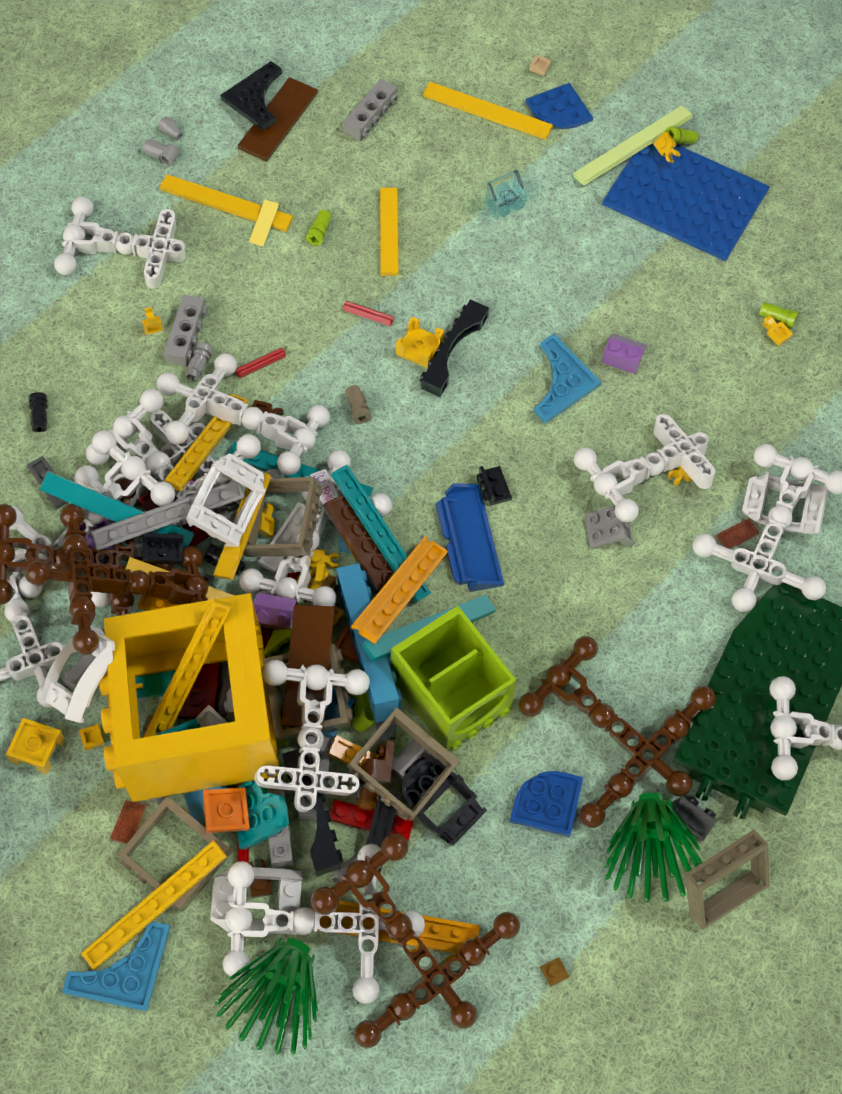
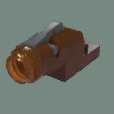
(379, 770)

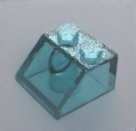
(505, 194)

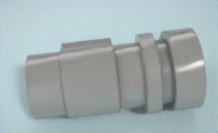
(201, 355)

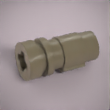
(356, 400)

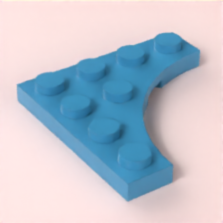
(569, 380)
(129, 980)

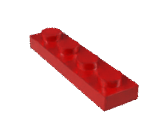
(352, 816)

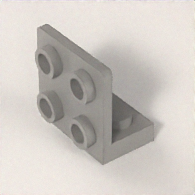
(606, 528)

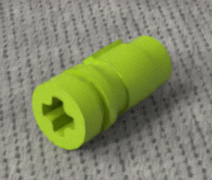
(682, 136)
(318, 229)
(779, 314)

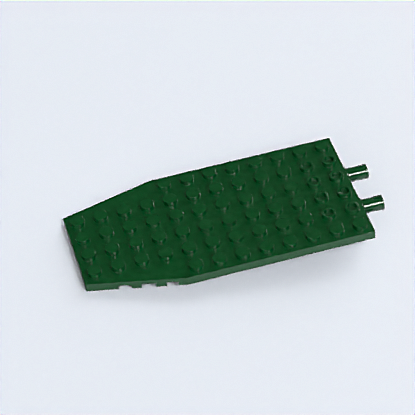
(733, 741)

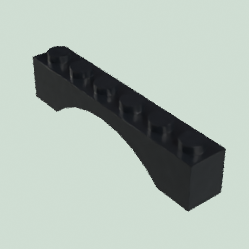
(471, 320)
(323, 851)

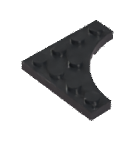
(249, 96)

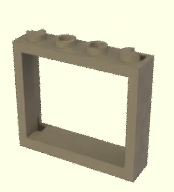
(312, 507)
(281, 732)
(425, 741)
(712, 870)
(143, 875)

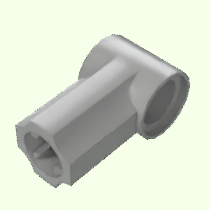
(164, 153)

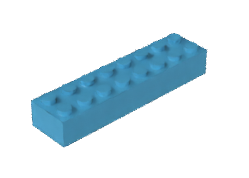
(355, 597)

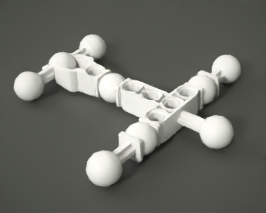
(158, 462)

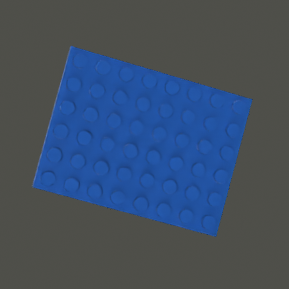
(687, 198)

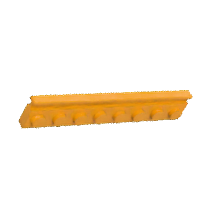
(399, 590)
(438, 933)

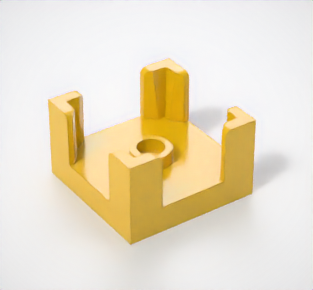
(419, 344)
(34, 744)

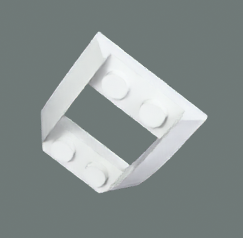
(813, 507)
(216, 524)
(74, 703)
(288, 897)

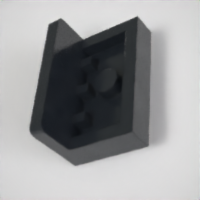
(162, 548)

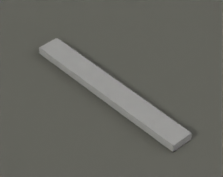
(163, 515)

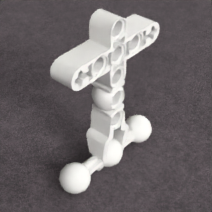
(156, 248)
(677, 451)
(89, 476)
(315, 678)
(784, 728)

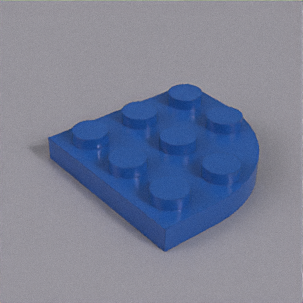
(560, 107)
(548, 802)

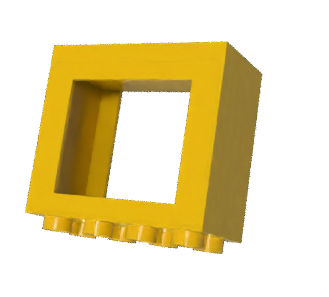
(199, 756)

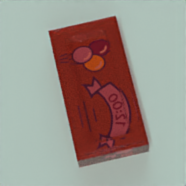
(738, 534)
(127, 822)

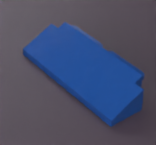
(470, 539)

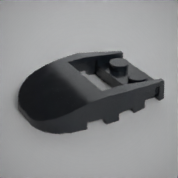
(418, 782)

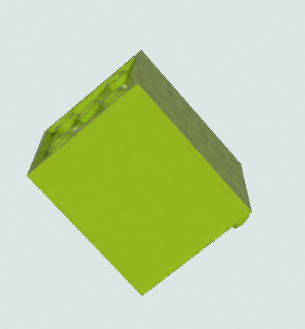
(453, 678)

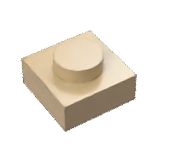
(540, 65)

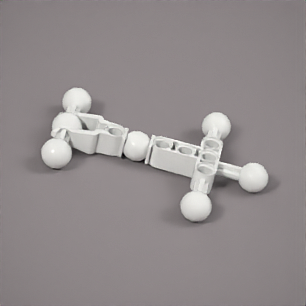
(209, 400)
(132, 469)
(778, 519)
(287, 587)
(18, 613)
(304, 922)

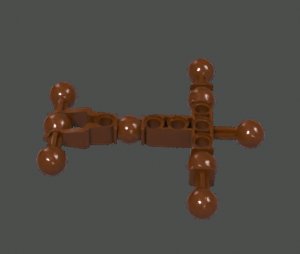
(87, 578)
(120, 603)
(603, 716)
(400, 928)

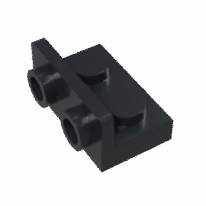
(494, 485)
(695, 817)

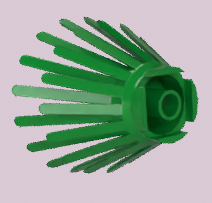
(653, 824)
(285, 969)

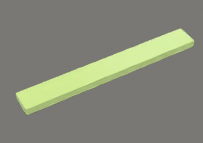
(631, 146)

